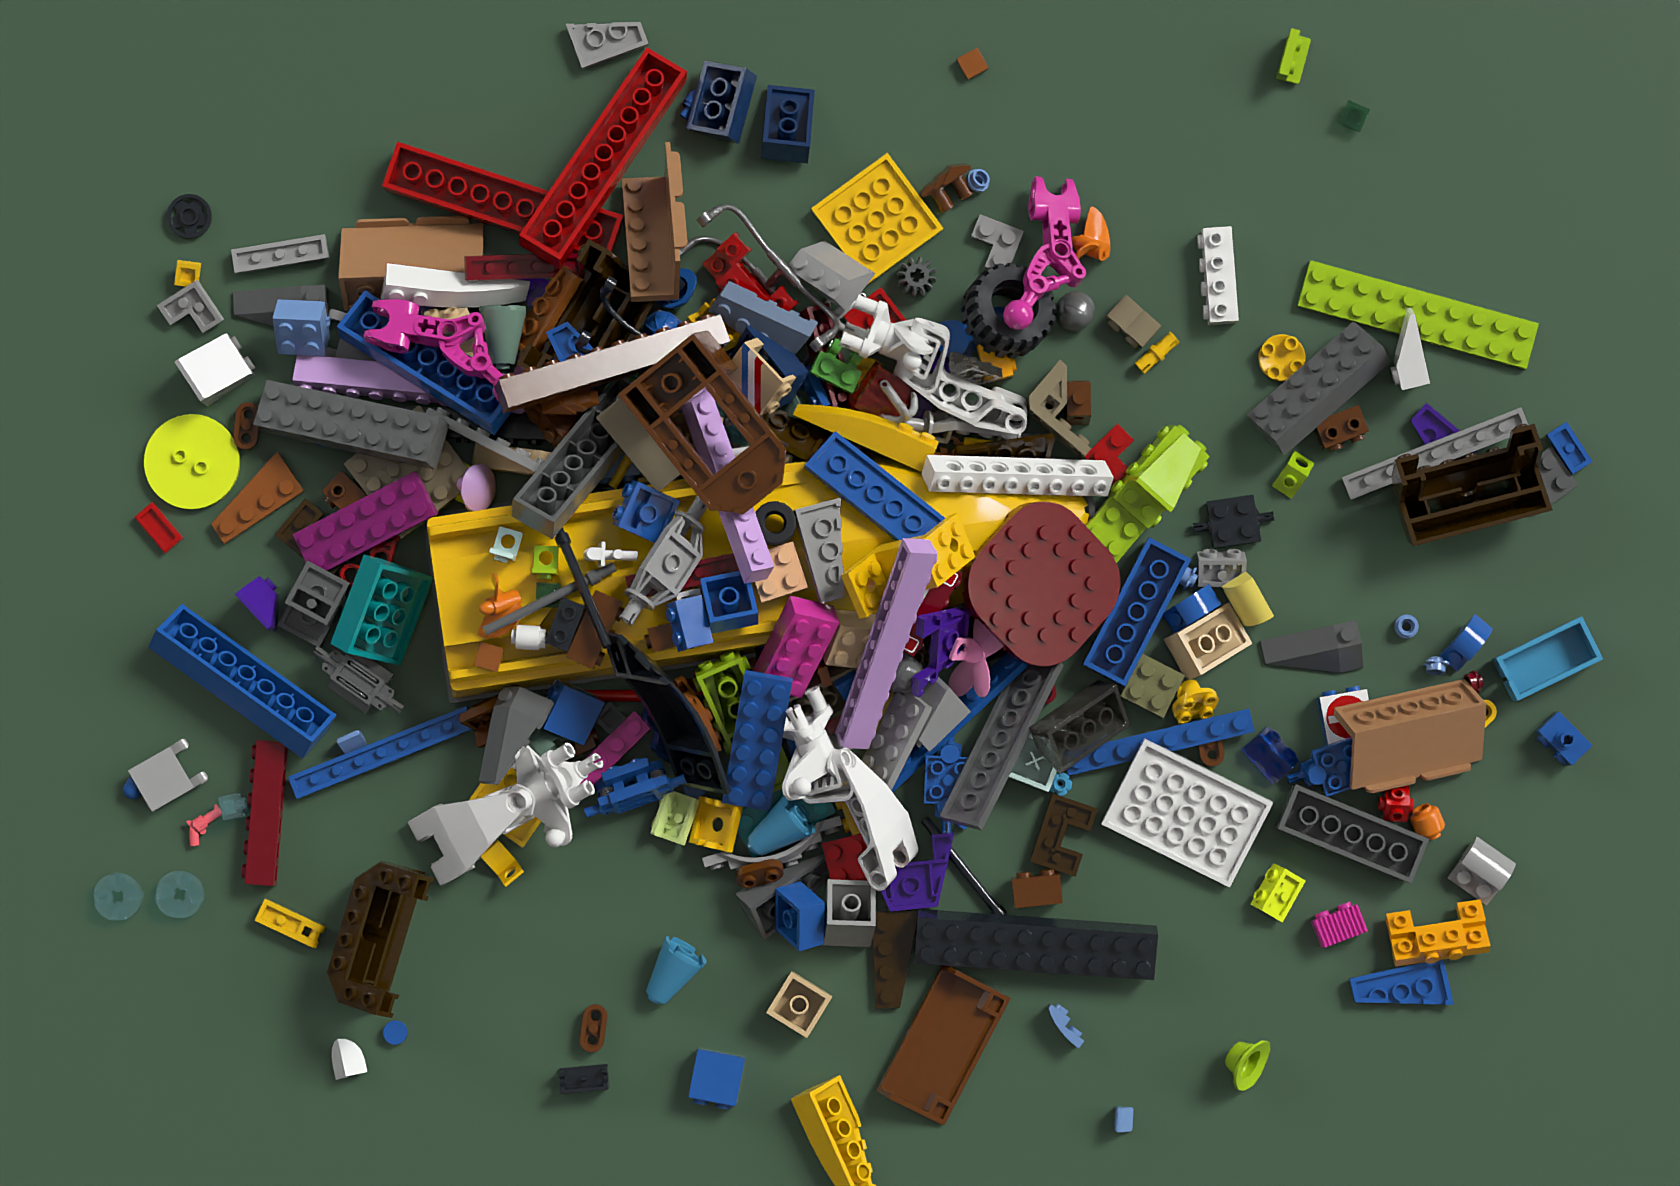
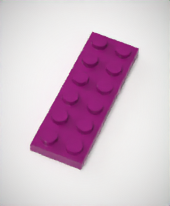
(366, 523)

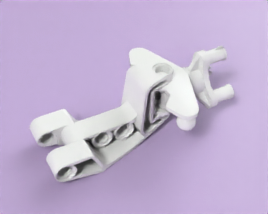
(906, 342)
(543, 790)
(871, 802)

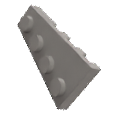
(821, 539)

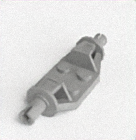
(945, 423)
(667, 563)

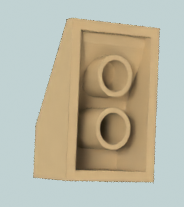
(1208, 641)

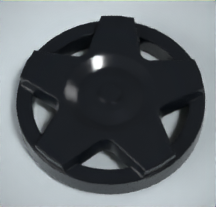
(189, 216)

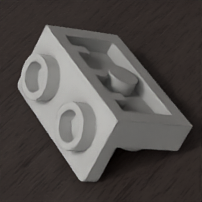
(1219, 566)

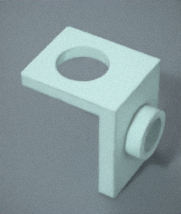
(503, 554)

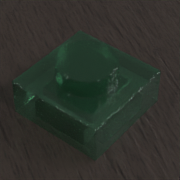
(1354, 116)
(544, 589)

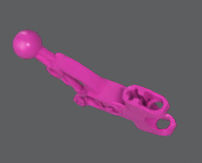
(1056, 215)
(408, 327)

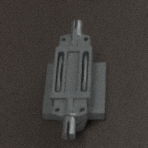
(359, 680)

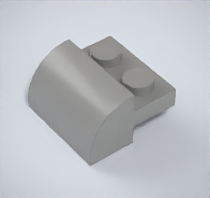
(1482, 871)

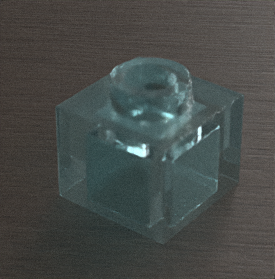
(233, 806)

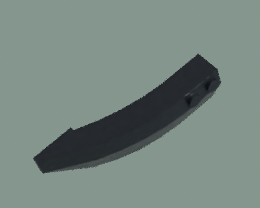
(677, 721)

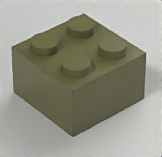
(1152, 686)

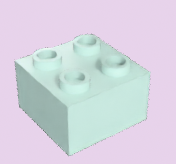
(1033, 767)

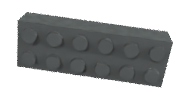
(1319, 388)
(1352, 833)

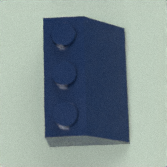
(721, 101)

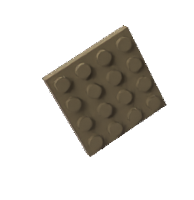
(441, 484)

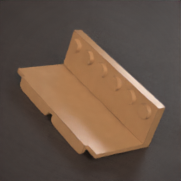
(655, 232)
(428, 243)
(1414, 735)

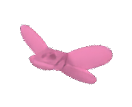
(973, 668)

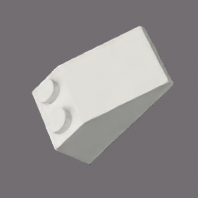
(1409, 359)

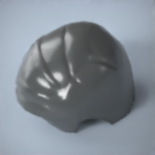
(1075, 311)

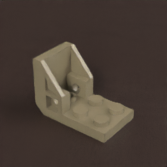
(1053, 391)

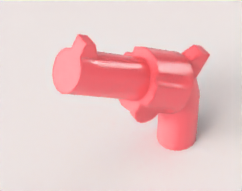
(200, 824)

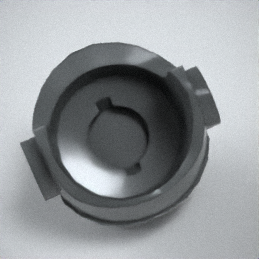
(906, 669)

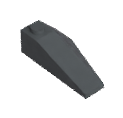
(261, 303)
(1325, 649)
(511, 724)
(759, 901)

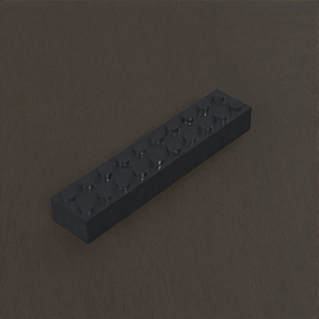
(1036, 944)

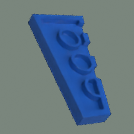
(1406, 984)

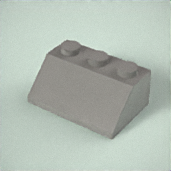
(831, 273)

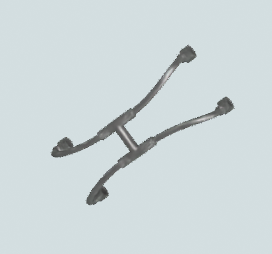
(768, 283)

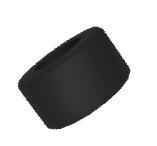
(788, 516)

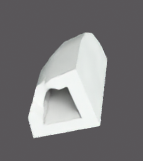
(347, 1059)

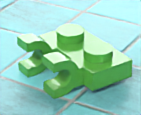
(834, 371)

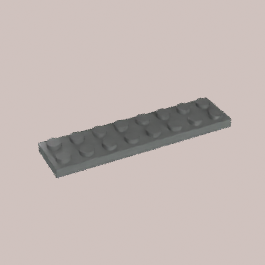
(999, 746)

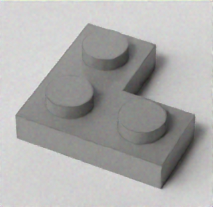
(999, 235)
(191, 300)

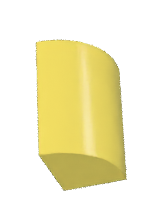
(1247, 600)

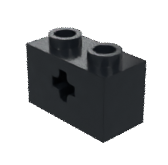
(565, 624)

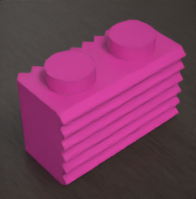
(1338, 925)

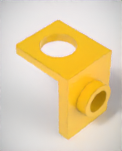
(502, 862)

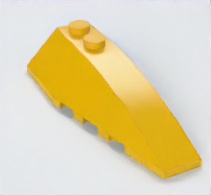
(874, 432)
(834, 1132)

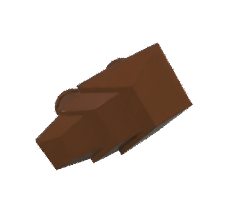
(951, 174)
(571, 404)

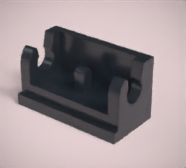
(584, 1078)

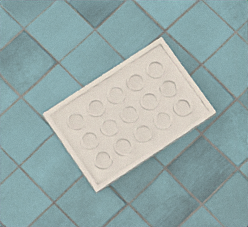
(1187, 812)

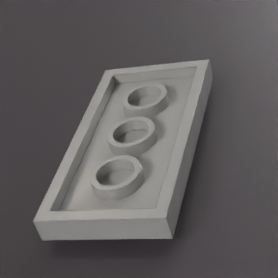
(896, 736)

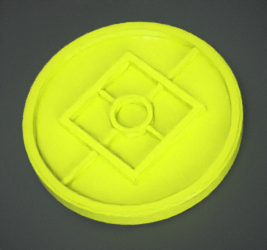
(192, 461)

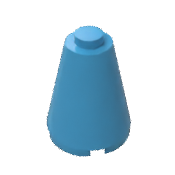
(781, 827)
(673, 969)

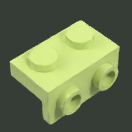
(674, 817)

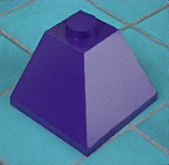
(262, 601)

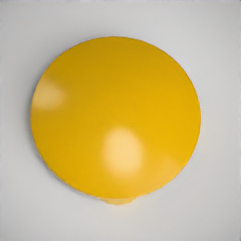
(1281, 357)

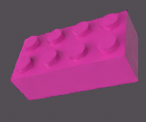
(798, 642)

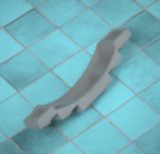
(788, 857)

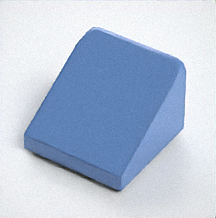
(352, 741)
(1123, 1119)

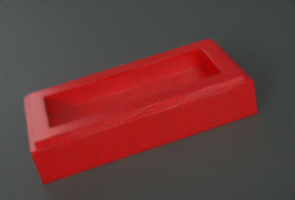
(159, 527)

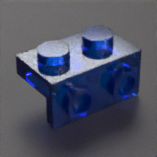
(1270, 755)

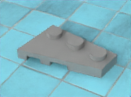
(603, 42)

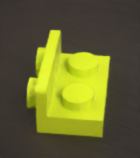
(1277, 892)

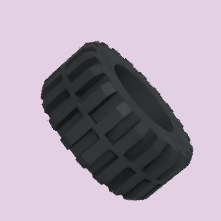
(985, 324)

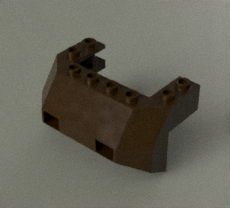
(587, 311)
(1471, 490)
(374, 935)

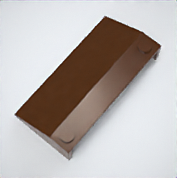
(943, 1044)

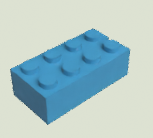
(1547, 659)

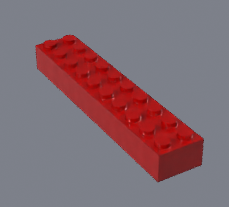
(603, 158)
(480, 194)

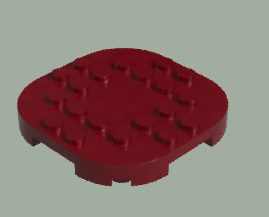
(1041, 583)

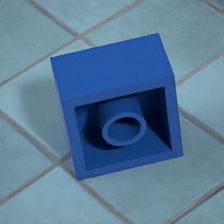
(728, 602)
(799, 916)

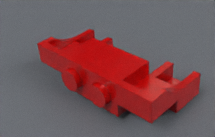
(725, 267)

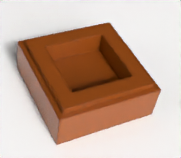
(972, 64)
(489, 656)

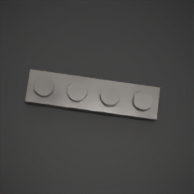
(280, 254)

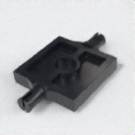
(1233, 521)

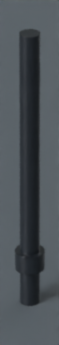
(563, 541)
(967, 873)

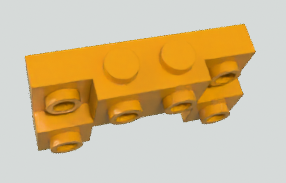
(1439, 940)

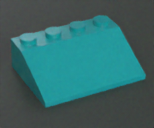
(381, 610)

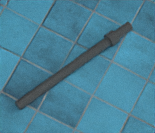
(591, 577)

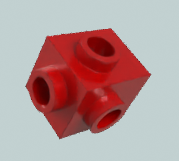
(1395, 807)

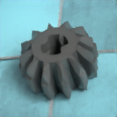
(910, 270)

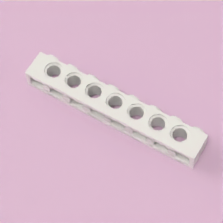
(1017, 475)

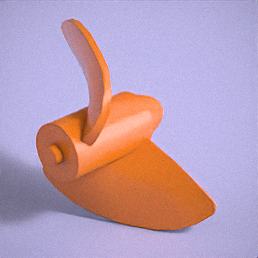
(1095, 239)
(497, 607)

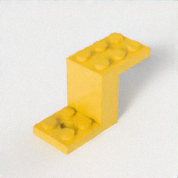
(877, 565)

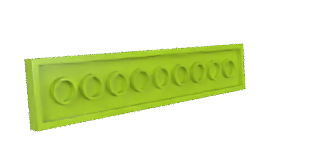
(1438, 318)

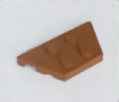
(704, 713)

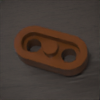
(245, 426)
(1217, 746)
(759, 873)
(593, 1027)

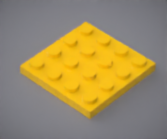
(877, 217)

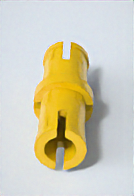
(1157, 352)

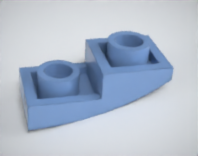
(1059, 1017)

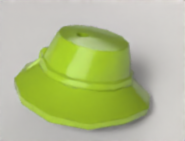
(1247, 1062)

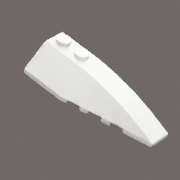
(448, 288)

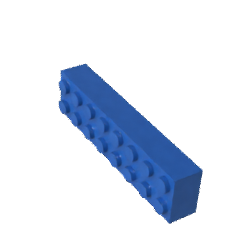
(425, 368)
(242, 680)

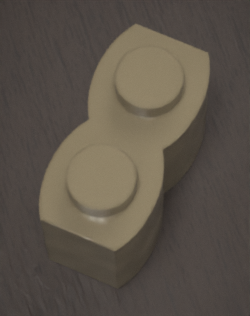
(1133, 322)

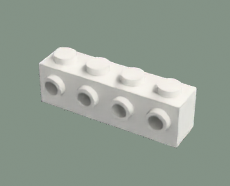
(1218, 275)

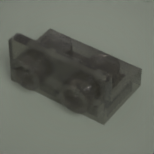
(972, 369)

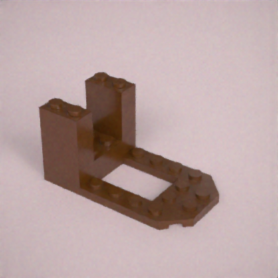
(672, 384)

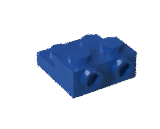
(644, 511)

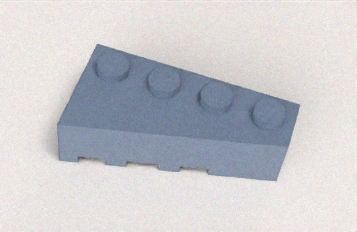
(743, 308)

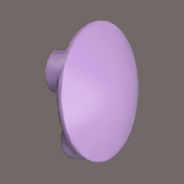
(477, 487)

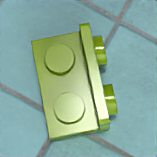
(1293, 57)

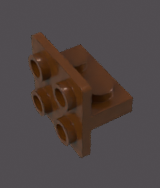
(479, 719)

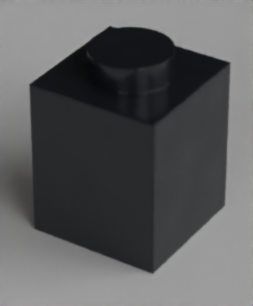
(610, 717)

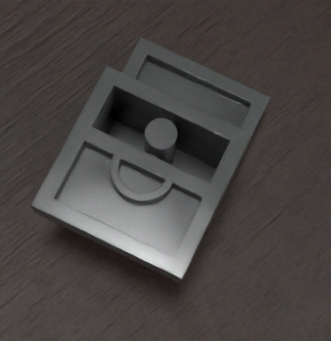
(313, 604)

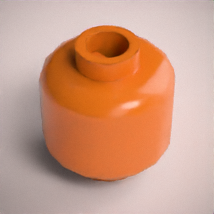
(1427, 821)

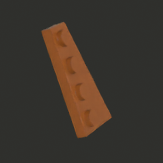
(549, 308)
(259, 498)

